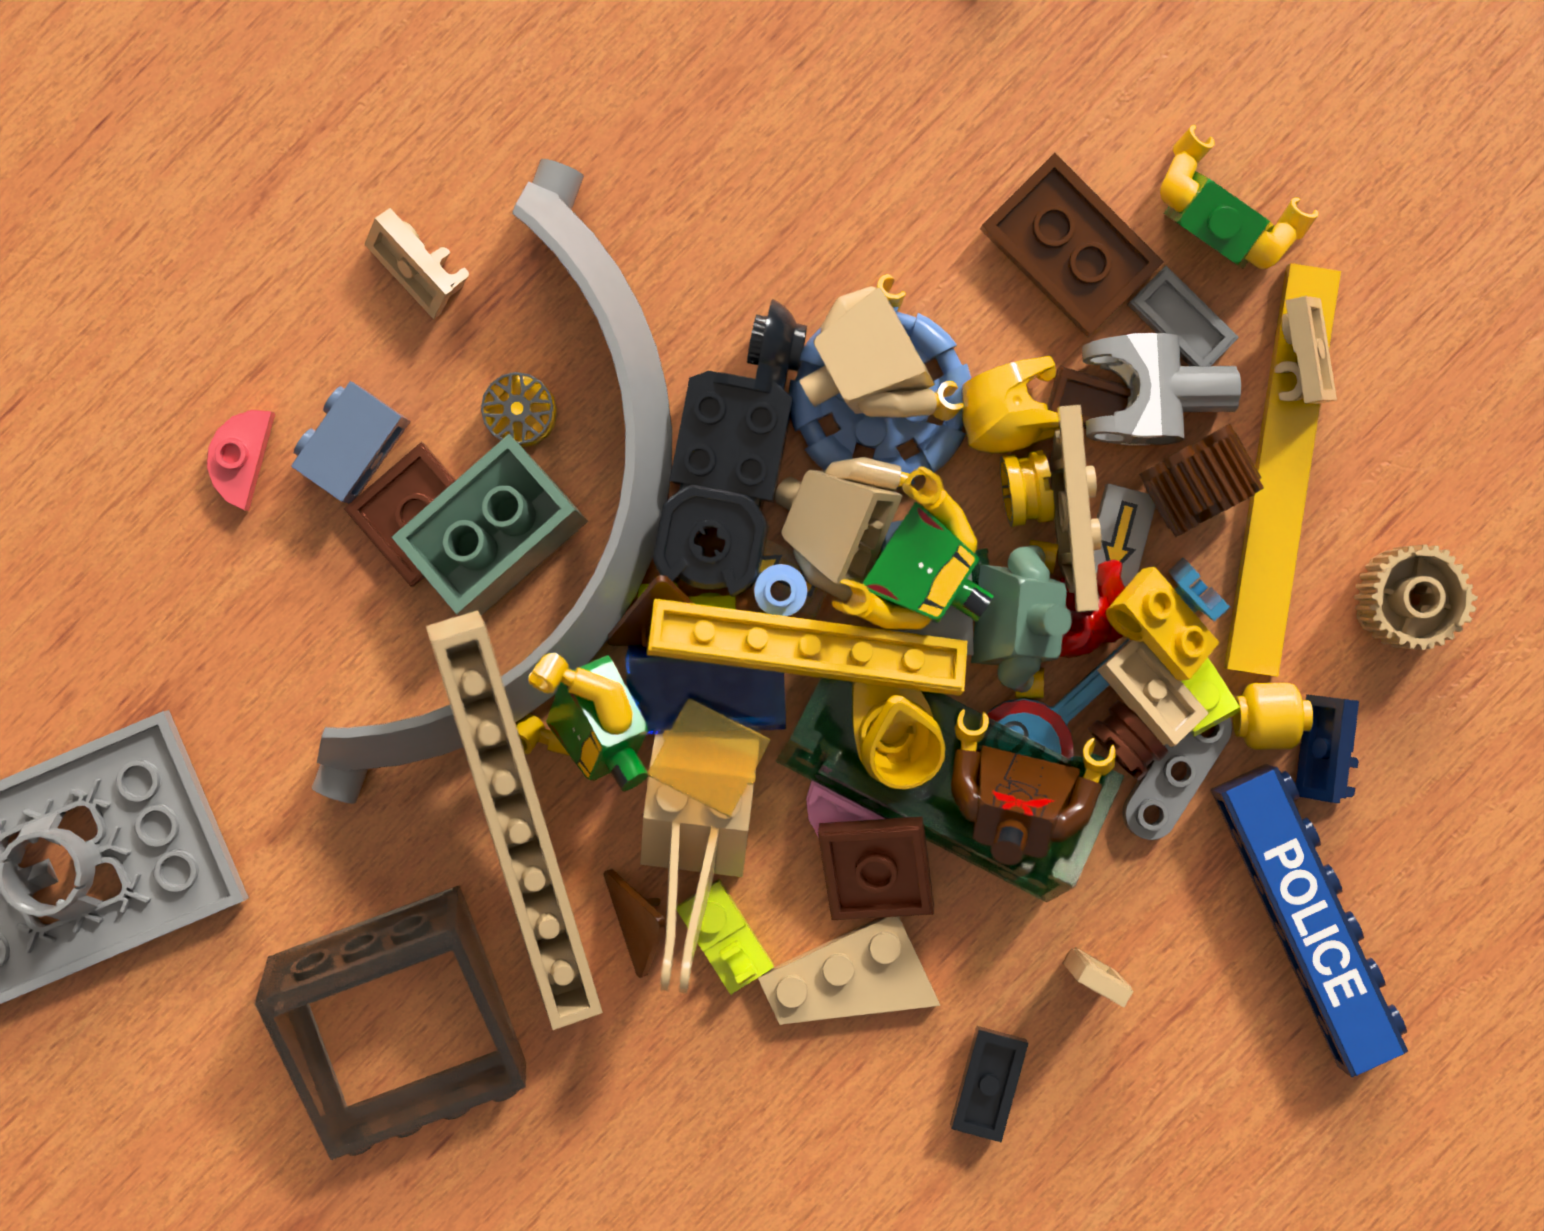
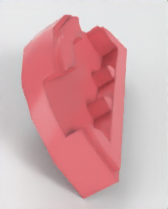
(238, 454)

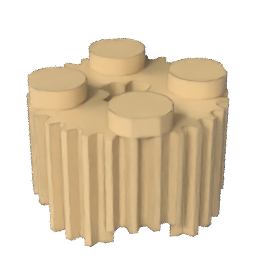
(1386, 604)

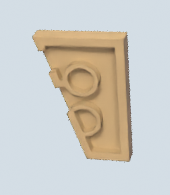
(851, 976)

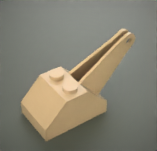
(690, 838)

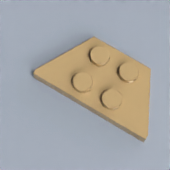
(1075, 530)

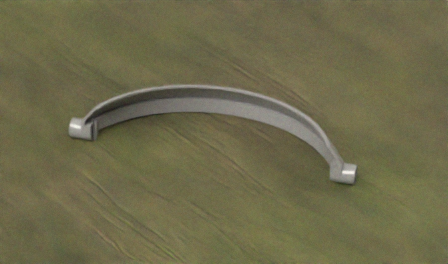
(548, 212)

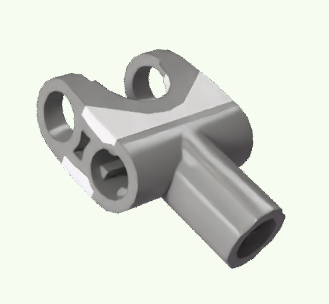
(1160, 389)

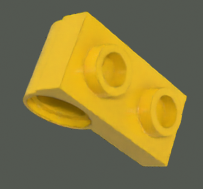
(1160, 618)

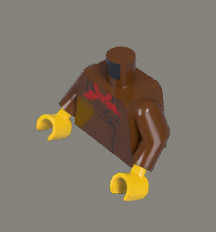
(1021, 800)

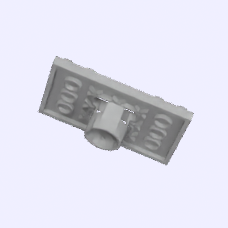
(149, 827)

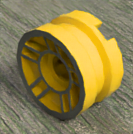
(1026, 488)

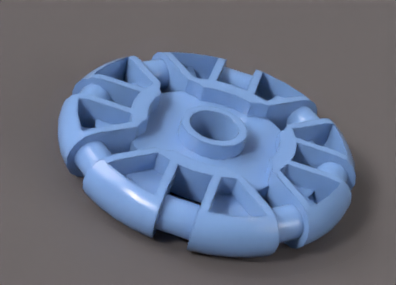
(884, 434)

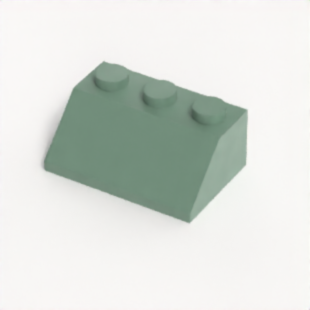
(489, 529)

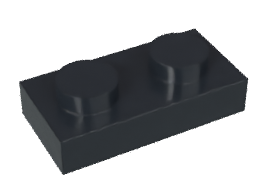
(989, 1084)

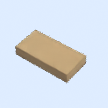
(1098, 976)

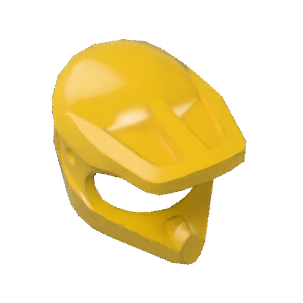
(1000, 411)
(896, 735)

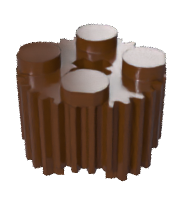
(1202, 480)

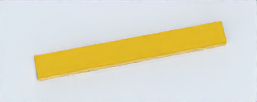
(1278, 509)

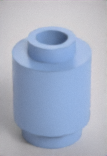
(787, 574)

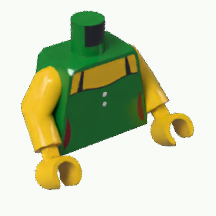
(1221, 217)
(922, 566)
(588, 720)

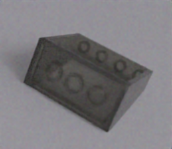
(362, 955)

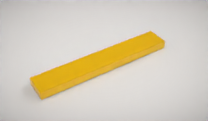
(807, 647)

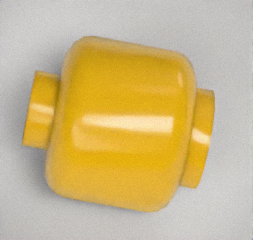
(1272, 716)

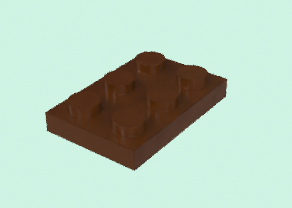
(1071, 245)

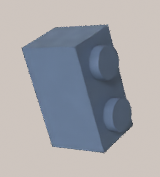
(348, 442)

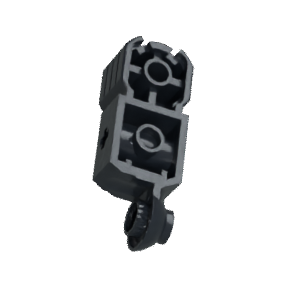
(730, 461)

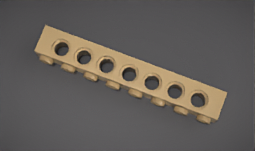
(514, 817)

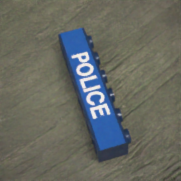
(1310, 919)

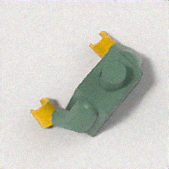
(1023, 618)

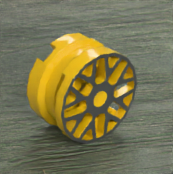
(519, 407)

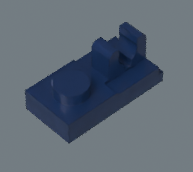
(1327, 750)

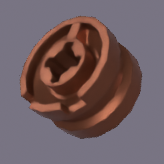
(1132, 740)

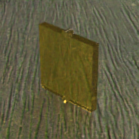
(709, 757)

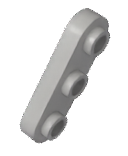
(1169, 794)

